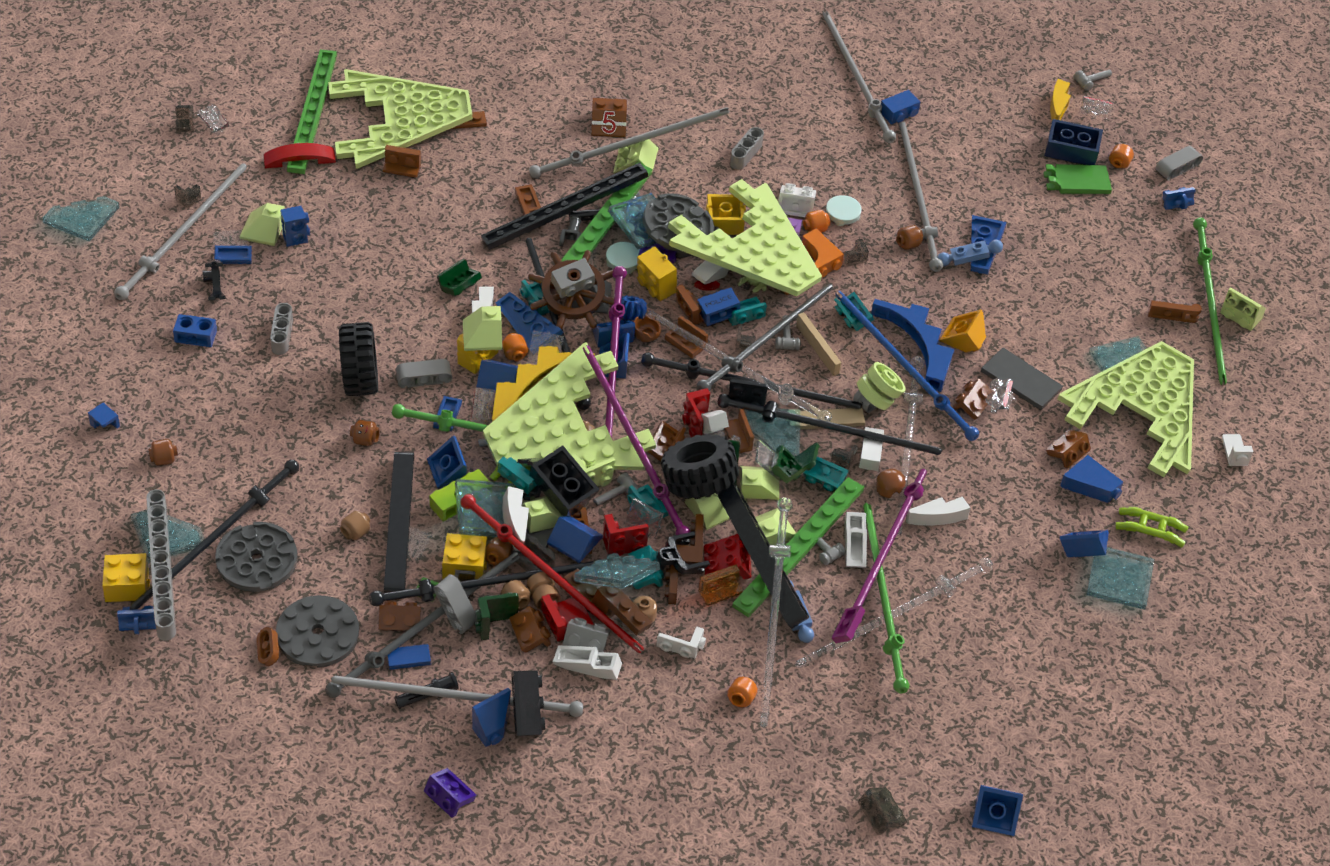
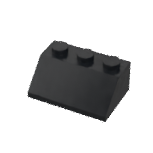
(563, 481)
(527, 703)

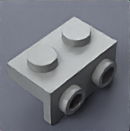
(586, 635)

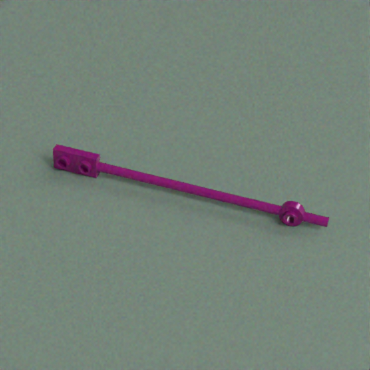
(853, 616)

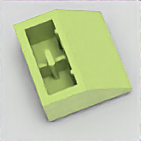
(642, 152)
(1242, 309)

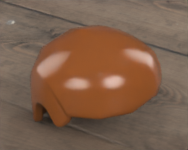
(646, 329)
(890, 482)

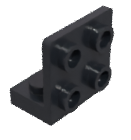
(748, 391)

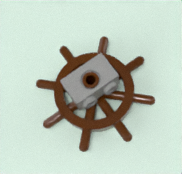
(571, 281)

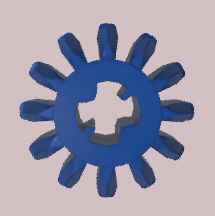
(634, 307)

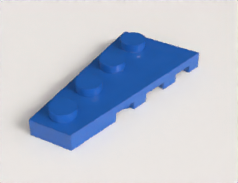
(986, 230)
(524, 319)

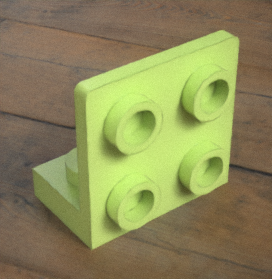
(600, 473)

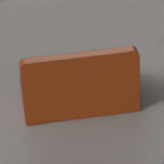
(741, 428)

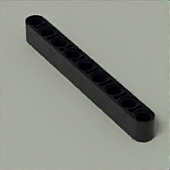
(399, 522)
(758, 549)

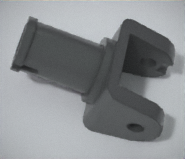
(572, 232)

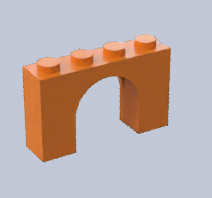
(823, 251)

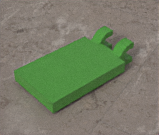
(1078, 179)

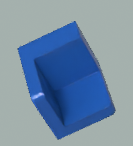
(102, 416)

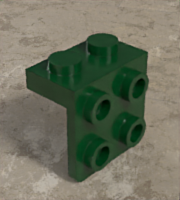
(791, 467)
(494, 609)

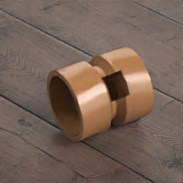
(540, 585)

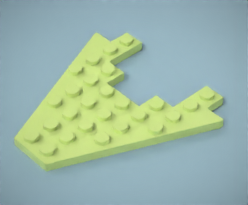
(410, 110)
(764, 252)
(1155, 386)
(548, 419)

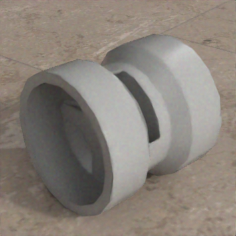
(867, 406)

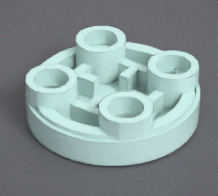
(843, 210)
(623, 255)

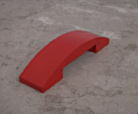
(297, 152)

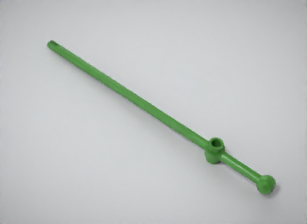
(1204, 259)
(444, 420)
(894, 641)

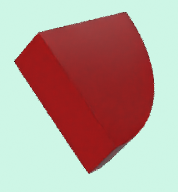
(707, 287)

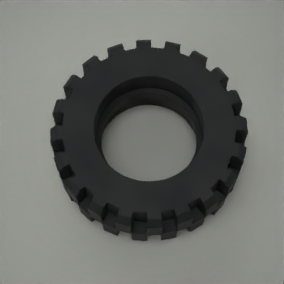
(358, 359)
(700, 466)

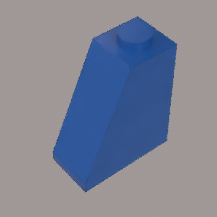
(1092, 480)

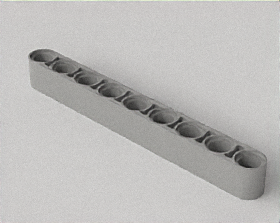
(161, 565)

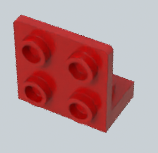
(694, 406)
(625, 539)
(727, 553)
(560, 614)

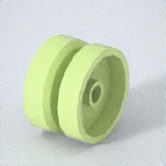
(881, 386)

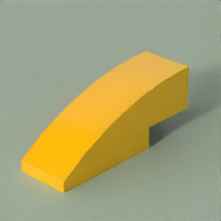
(1060, 99)

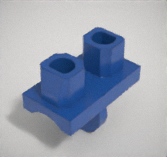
(1178, 198)
(136, 619)

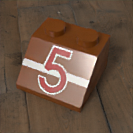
(609, 117)

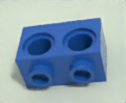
(294, 225)
(195, 330)

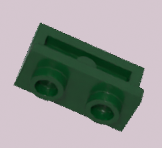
(458, 278)

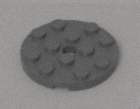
(668, 207)
(261, 574)
(320, 650)

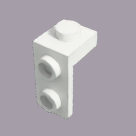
(1236, 452)
(684, 648)

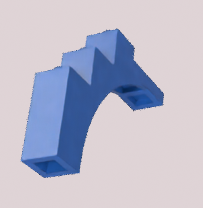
(913, 322)

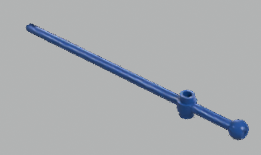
(940, 400)

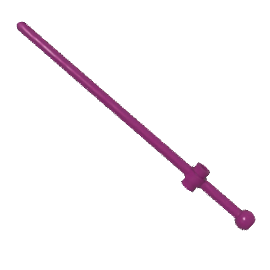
(615, 314)
(660, 490)

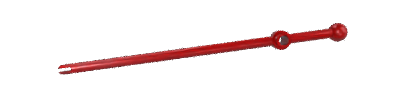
(505, 534)

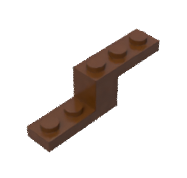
(690, 554)
(612, 602)

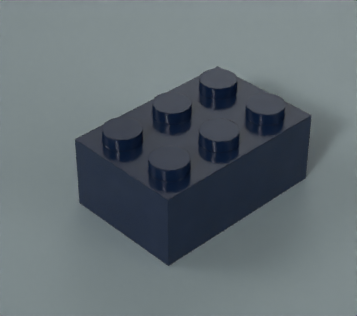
(1073, 142)

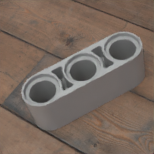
(746, 148)
(1179, 162)
(281, 328)
(423, 372)
(455, 603)

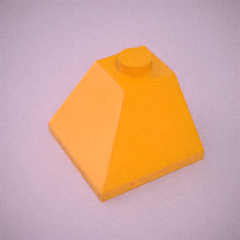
(965, 332)

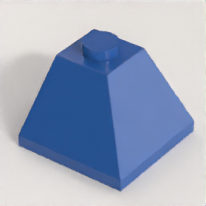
(491, 717)

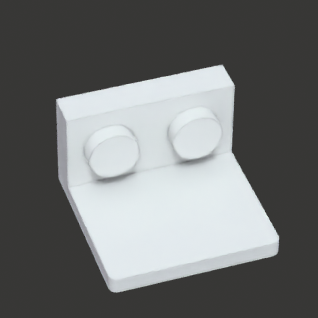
(796, 200)

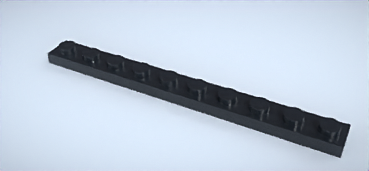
(564, 206)

